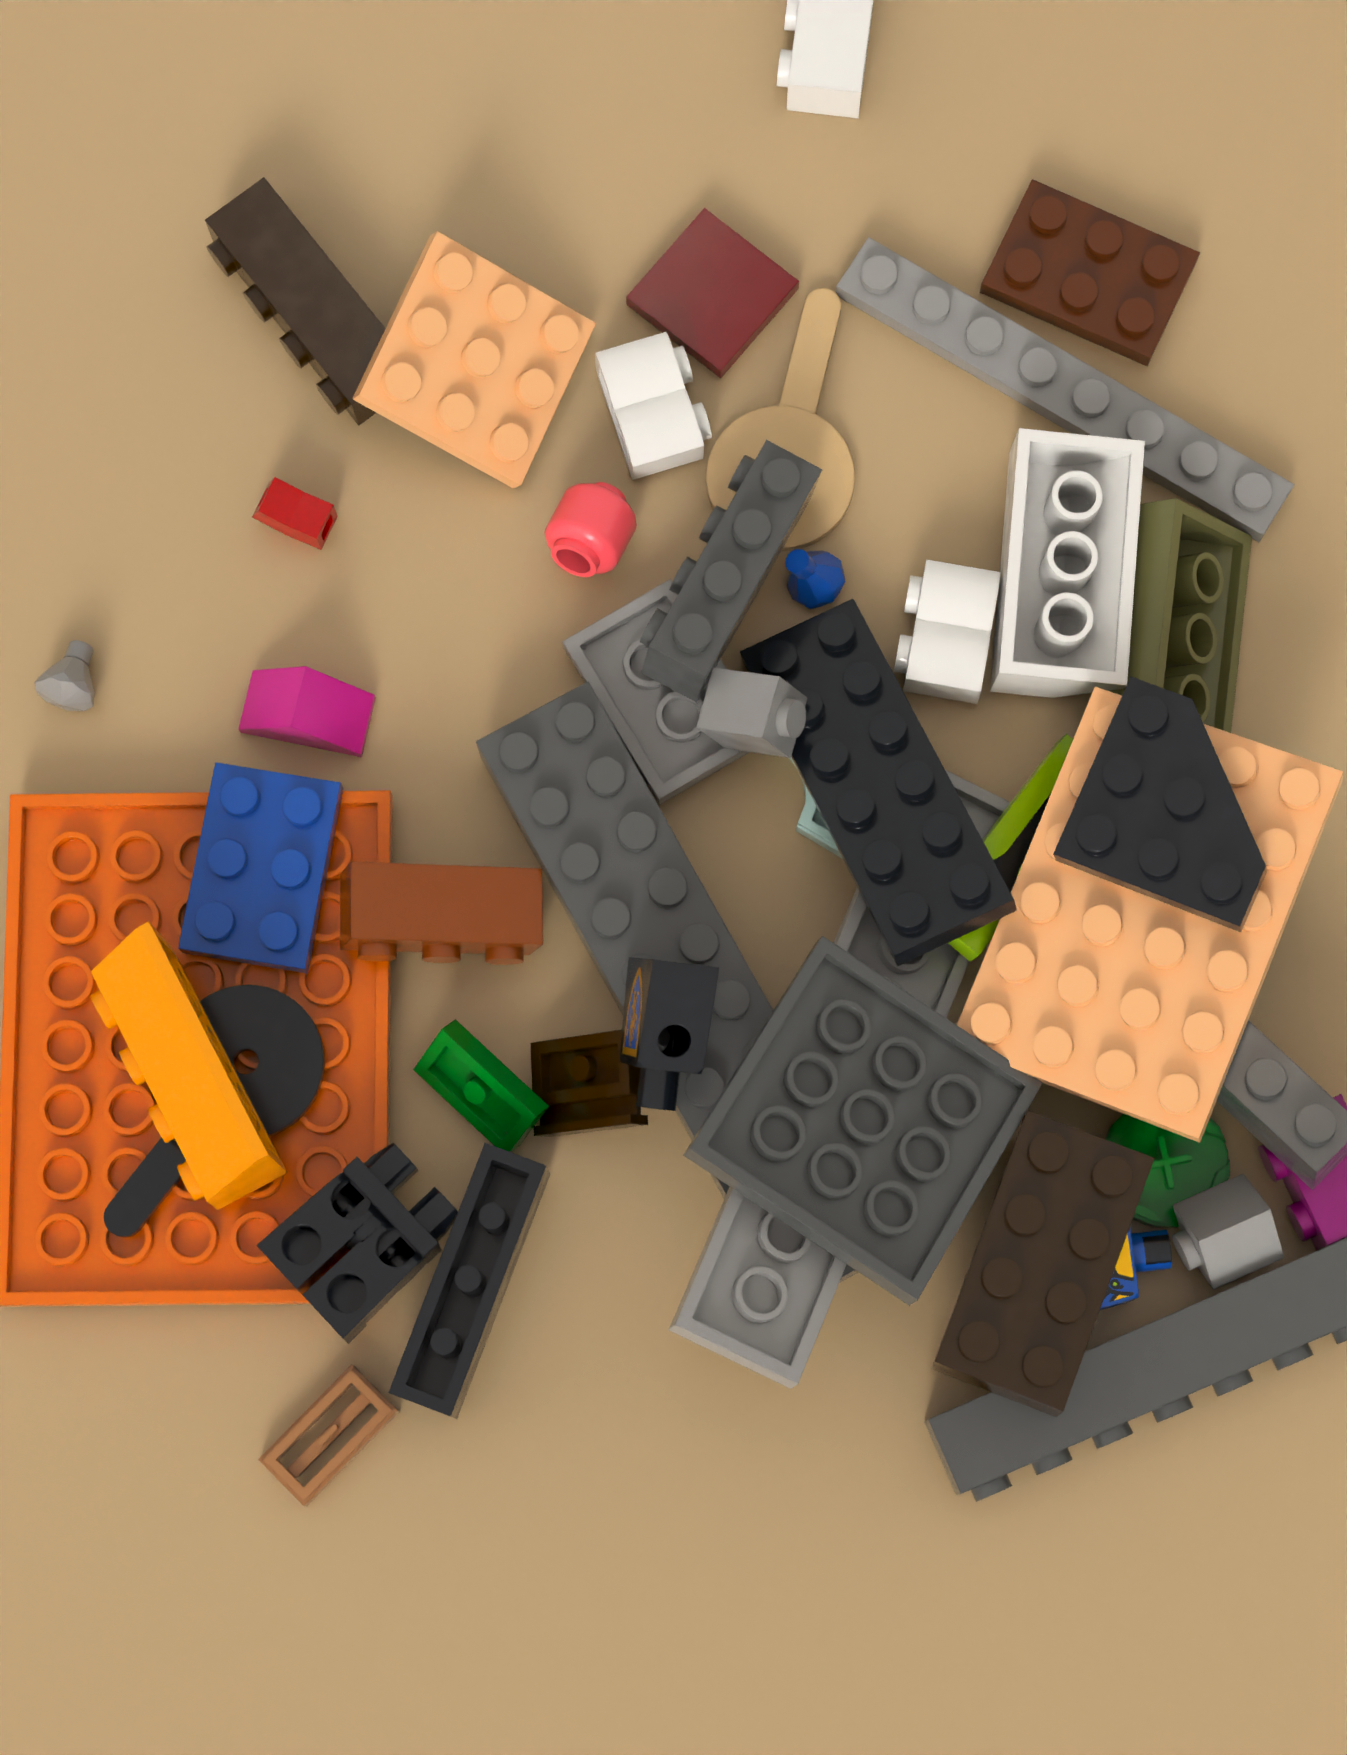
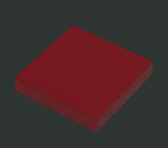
(712, 292)

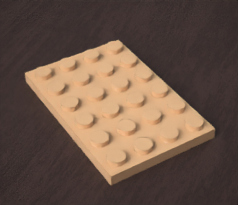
(1125, 990)

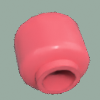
(590, 529)

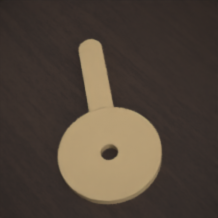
(795, 429)

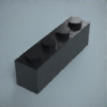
(470, 1281)

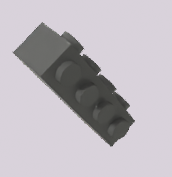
(729, 571)

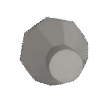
(69, 680)

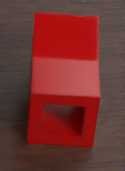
(296, 513)

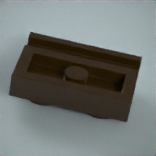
(584, 1085)

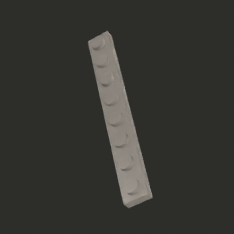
(1062, 387)

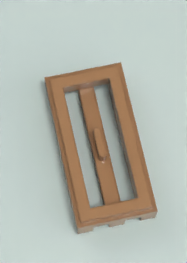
(290, 1475)

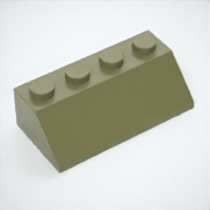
(1189, 606)

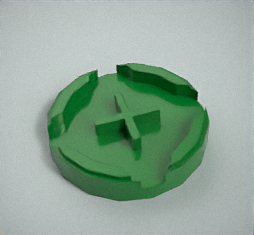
(1178, 1169)

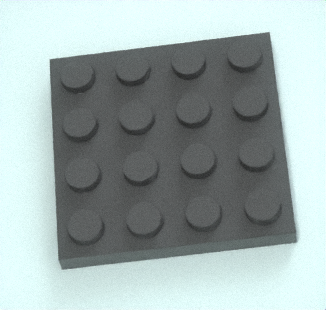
(864, 1120)

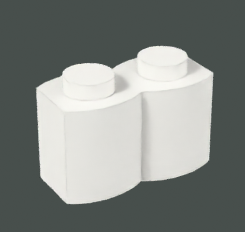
(651, 406)
(950, 631)

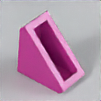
(307, 710)

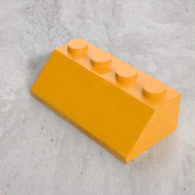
(185, 1068)

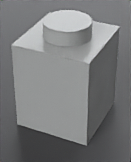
(752, 712)
(1226, 1232)

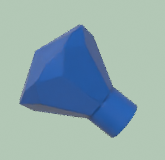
(814, 577)

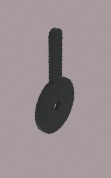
(279, 1088)

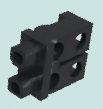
(382, 1239)

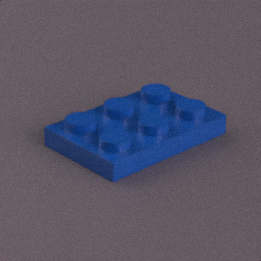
(261, 867)

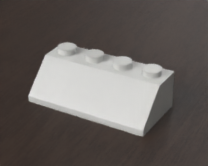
(1067, 564)

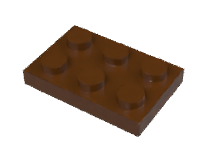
(1089, 272)

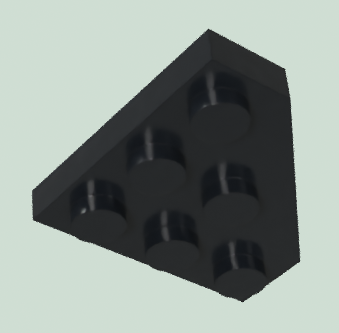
(1164, 813)

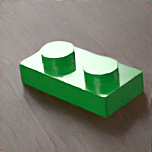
(480, 1087)

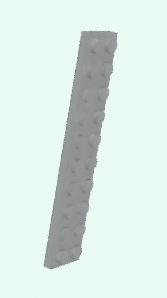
(758, 1280)

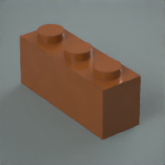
(441, 911)

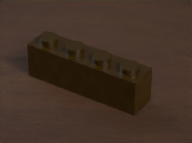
(301, 291)

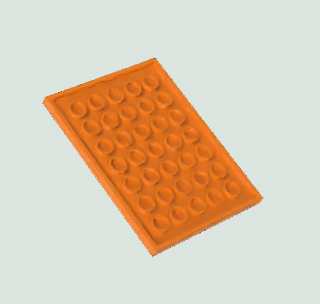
(75, 1119)

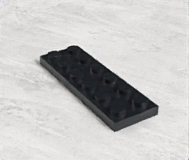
(882, 787)

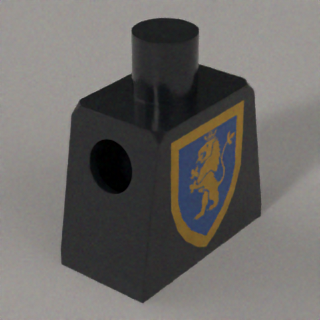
(661, 997)

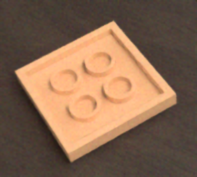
(474, 360)

